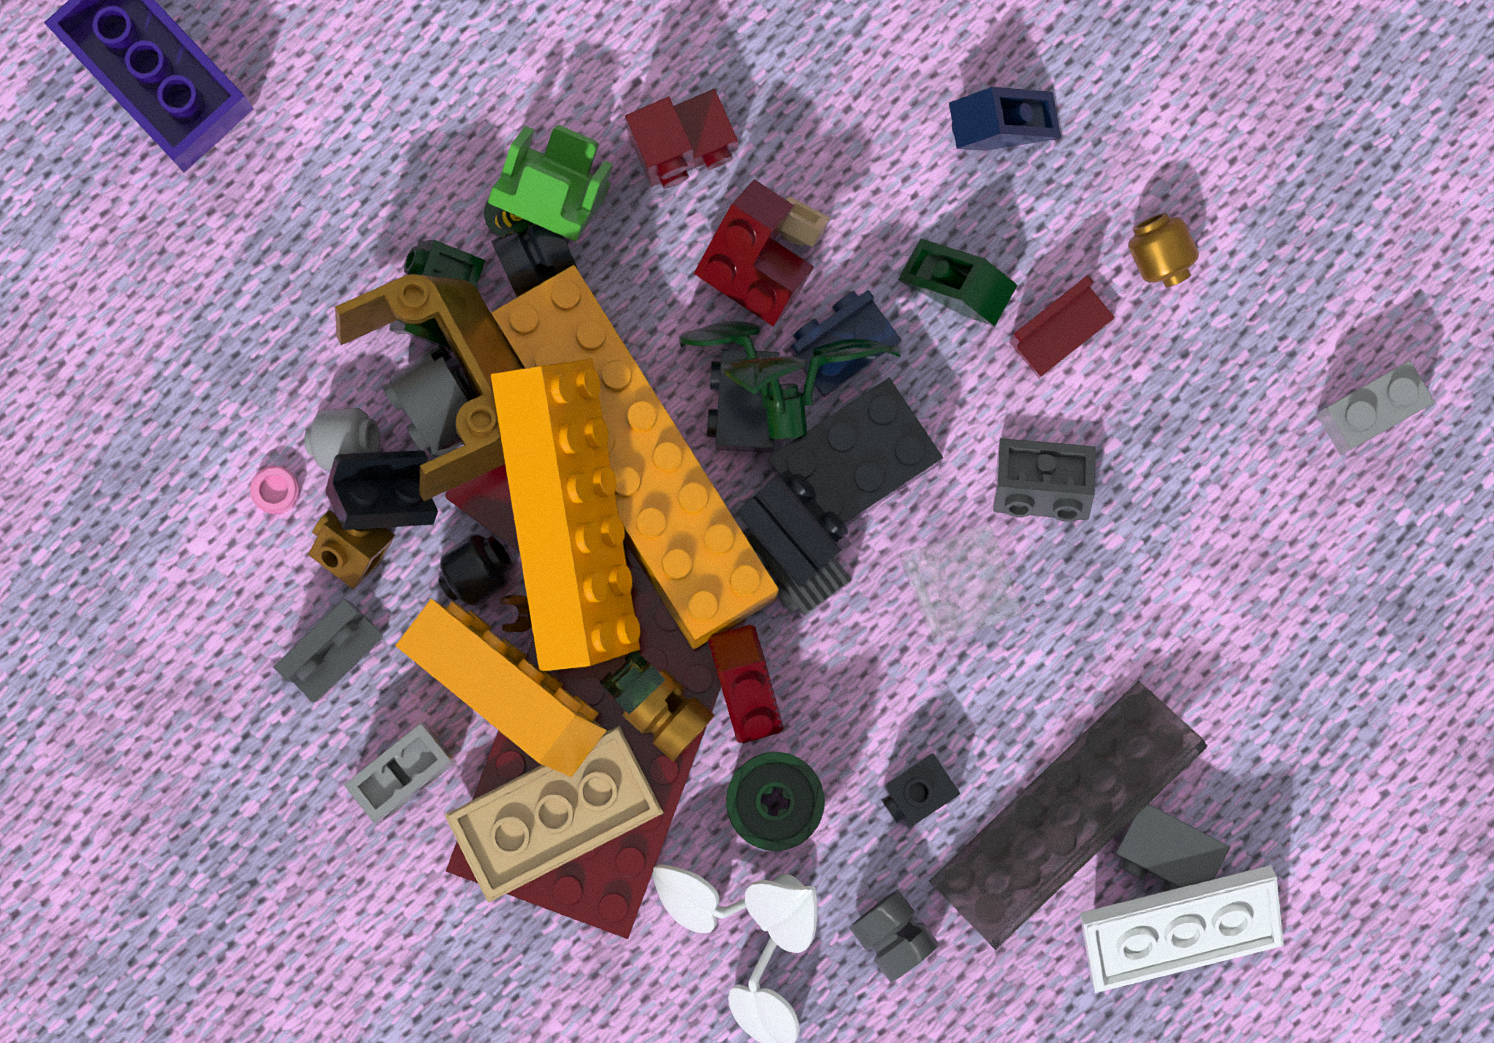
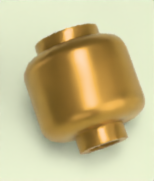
(1163, 249)

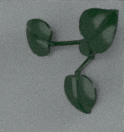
(782, 401)

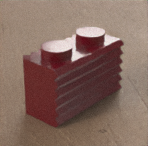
(746, 683)

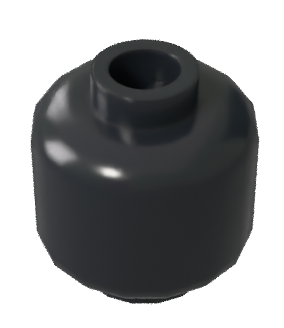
(475, 569)

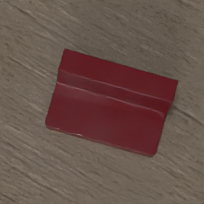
(1061, 328)

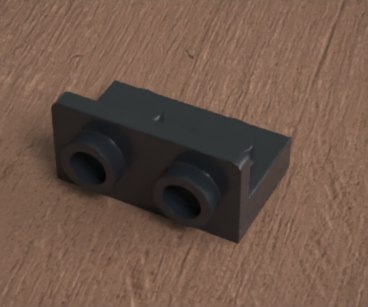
(379, 490)

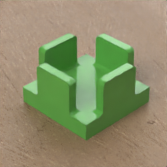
(554, 185)

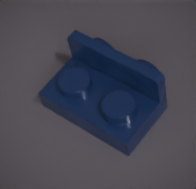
(853, 318)

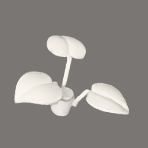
(778, 906)

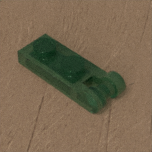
(632, 682)

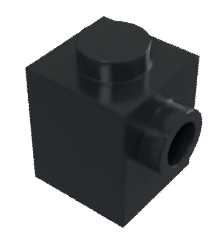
(919, 791)

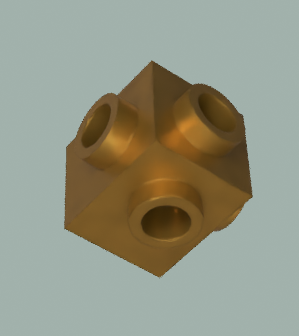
(348, 553)

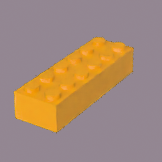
(566, 514)

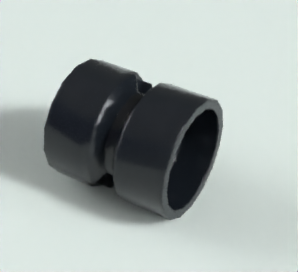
(532, 256)

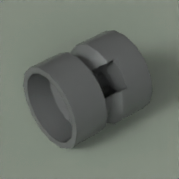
(894, 936)

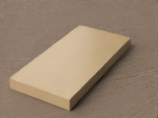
(553, 817)

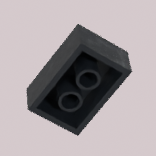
(861, 453)

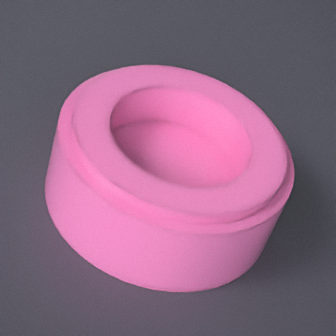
(275, 490)

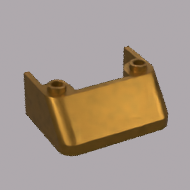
(475, 344)

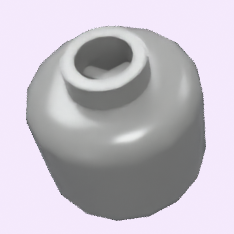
(341, 433)

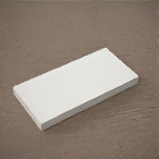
(1182, 928)

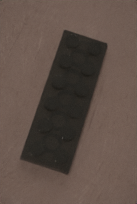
(1068, 814)

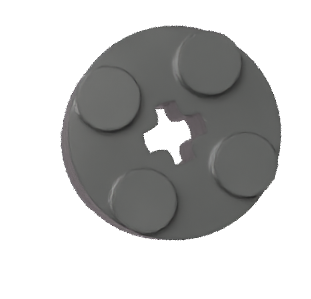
(431, 399)

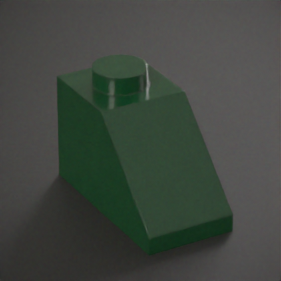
(959, 281)

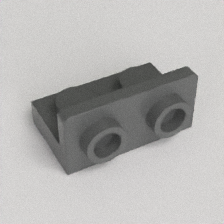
(1045, 479)
(329, 651)

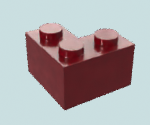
(681, 137)
(749, 262)

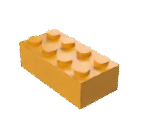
(503, 685)

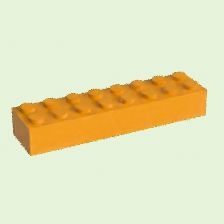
(662, 493)

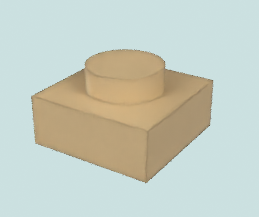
(804, 224)

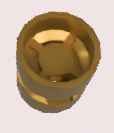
(670, 717)

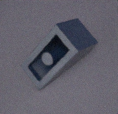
(1003, 118)

